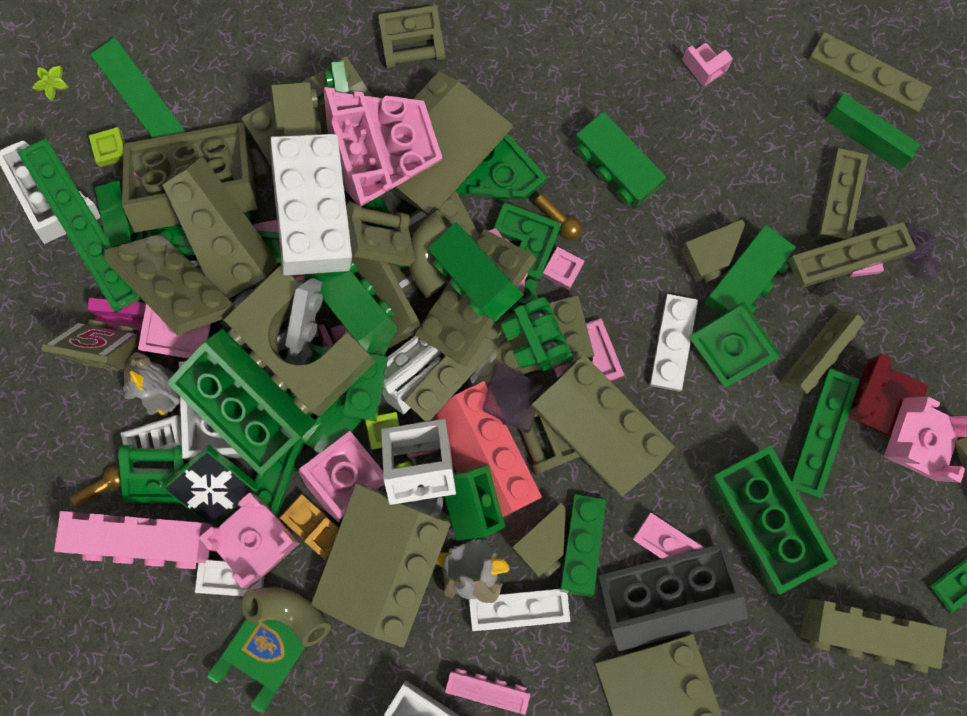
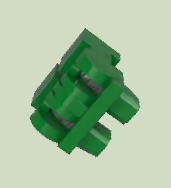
(544, 338)

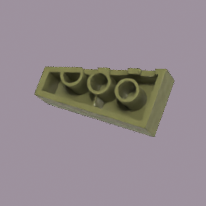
(294, 109)
(218, 230)
(873, 633)

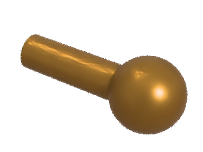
(571, 227)
(110, 480)

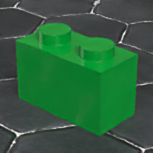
(475, 505)

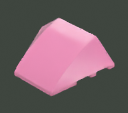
(379, 141)

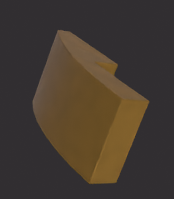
(311, 525)

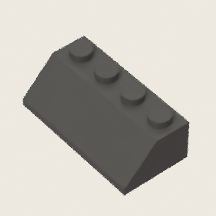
(673, 597)

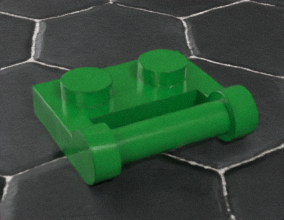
(147, 484)

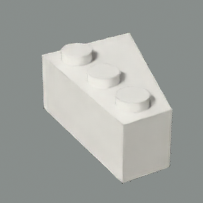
(30, 196)

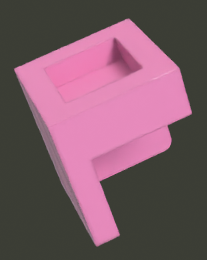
(705, 63)

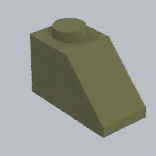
(712, 252)
(544, 543)

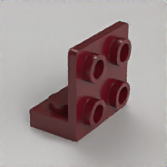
(882, 394)

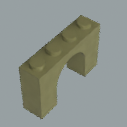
(315, 384)

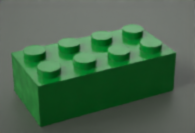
(771, 521)

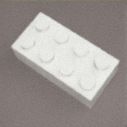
(310, 204)

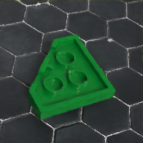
(504, 174)

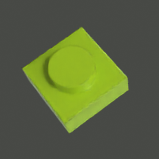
(107, 146)
(374, 428)

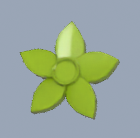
(50, 81)

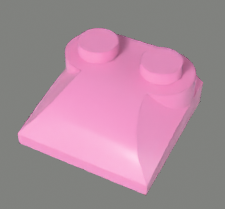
(335, 472)

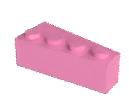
(132, 538)

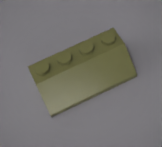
(387, 287)
(602, 426)

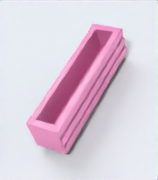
(488, 692)

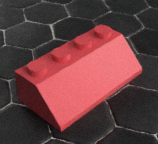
(484, 440)

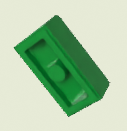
(113, 217)

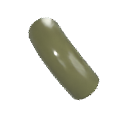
(425, 274)
(288, 608)

